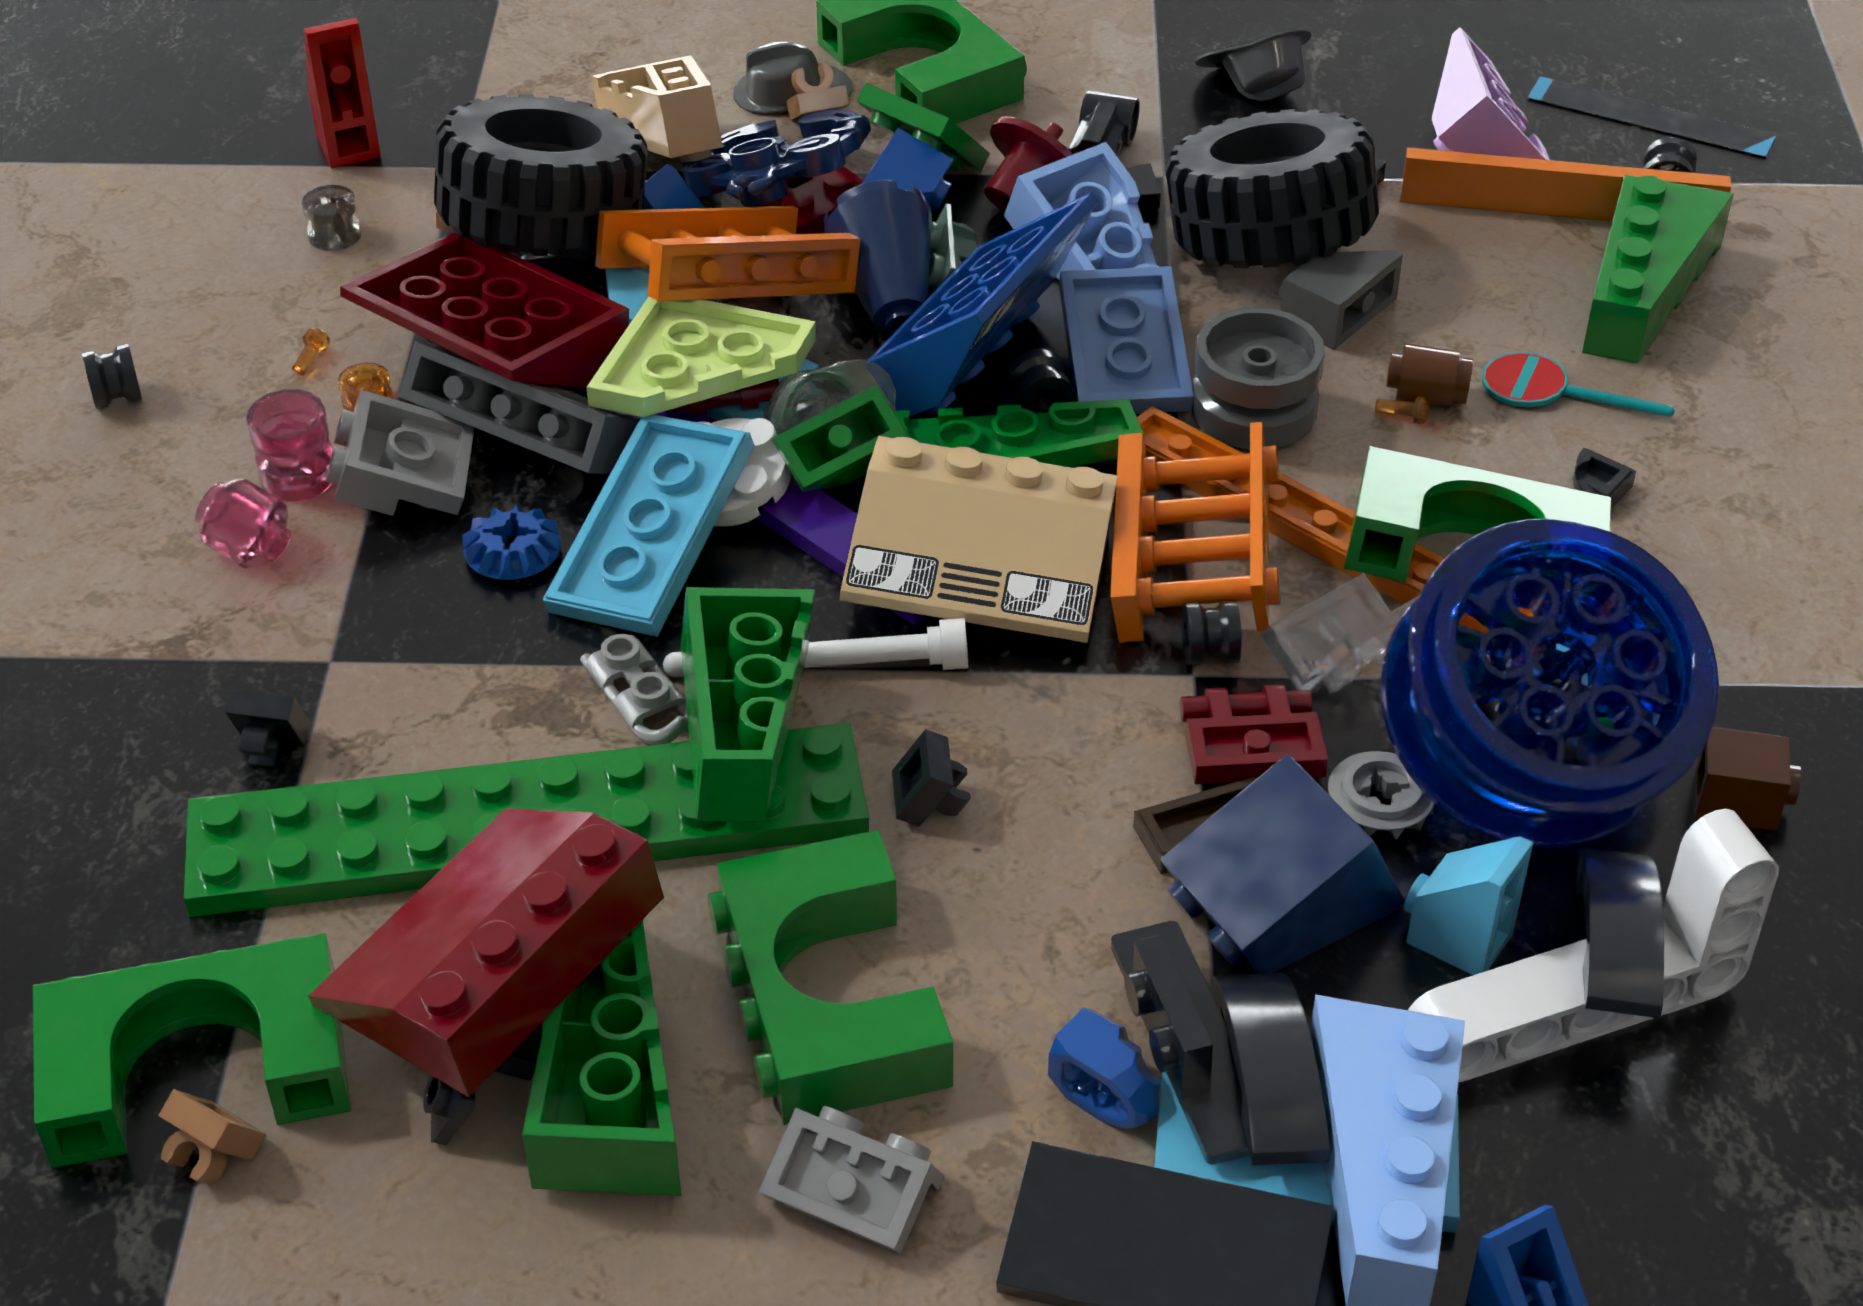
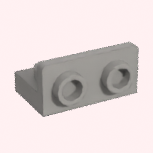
(850, 1178)

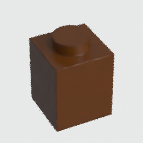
(1746, 775)

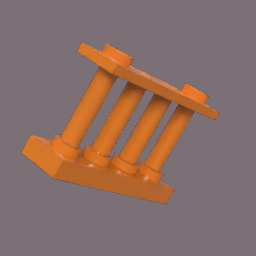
(726, 252)
(1138, 513)

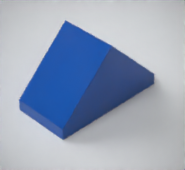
(1526, 1265)

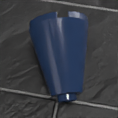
(892, 250)

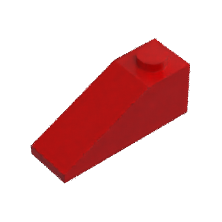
(340, 93)

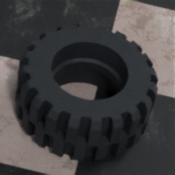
(536, 172)
(1273, 188)

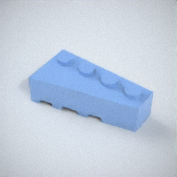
(1390, 1130)

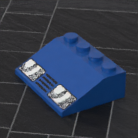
(977, 307)

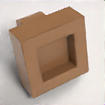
(816, 98)
(211, 1131)

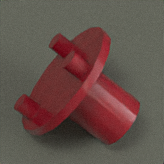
(1024, 149)

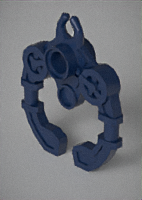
(759, 160)

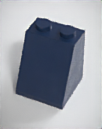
(1280, 872)

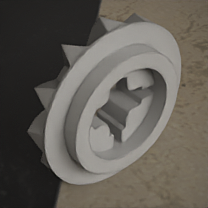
(1351, 788)

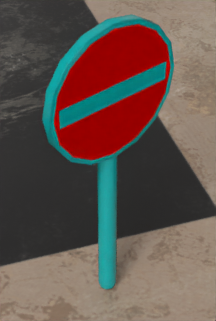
(1538, 380)

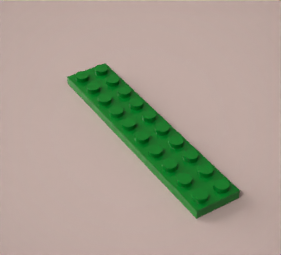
(406, 827)

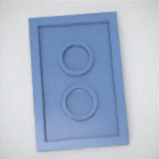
(1126, 337)

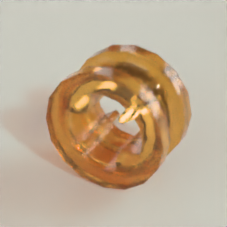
(365, 377)

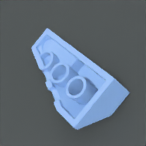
(1115, 230)

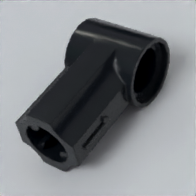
(1106, 119)

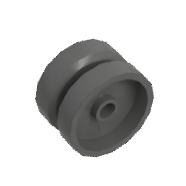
(1257, 370)

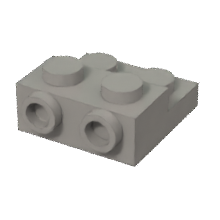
(399, 454)

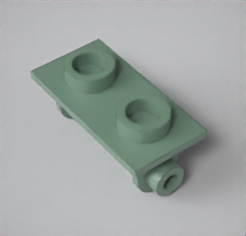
(949, 247)

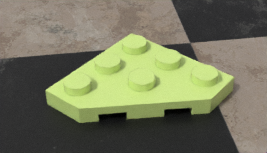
(696, 352)

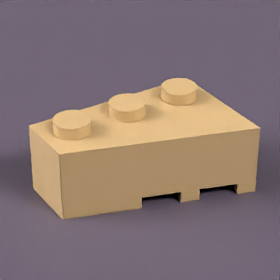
(667, 104)

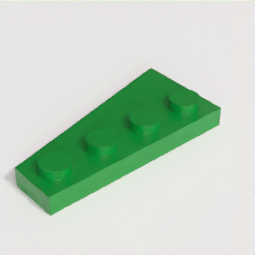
(1064, 437)

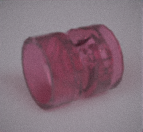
(291, 444)

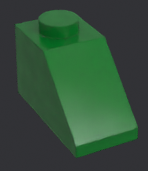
(838, 442)

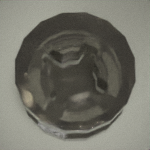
(331, 217)

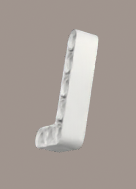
(1710, 936)

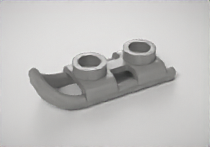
(648, 691)

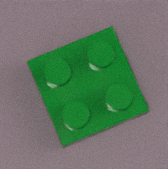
(926, 125)

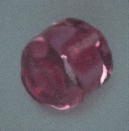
(243, 522)

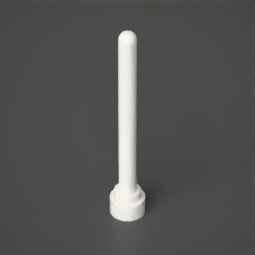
(941, 645)

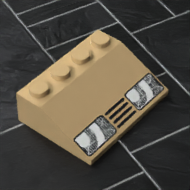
(980, 538)

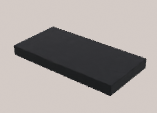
(1156, 1237)

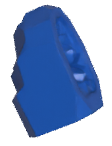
(1103, 1071)

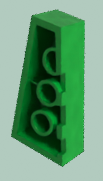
(1650, 259)
(601, 1086)

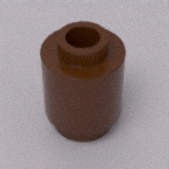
(1430, 374)

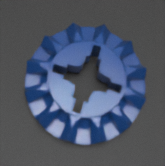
(532, 549)

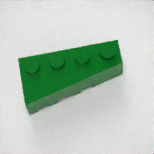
(741, 686)

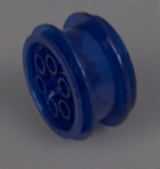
(1623, 627)

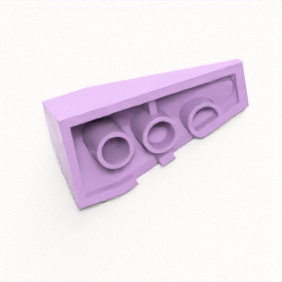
(1476, 109)

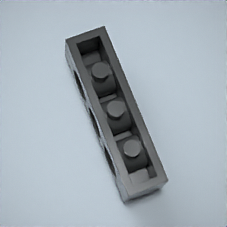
(521, 412)

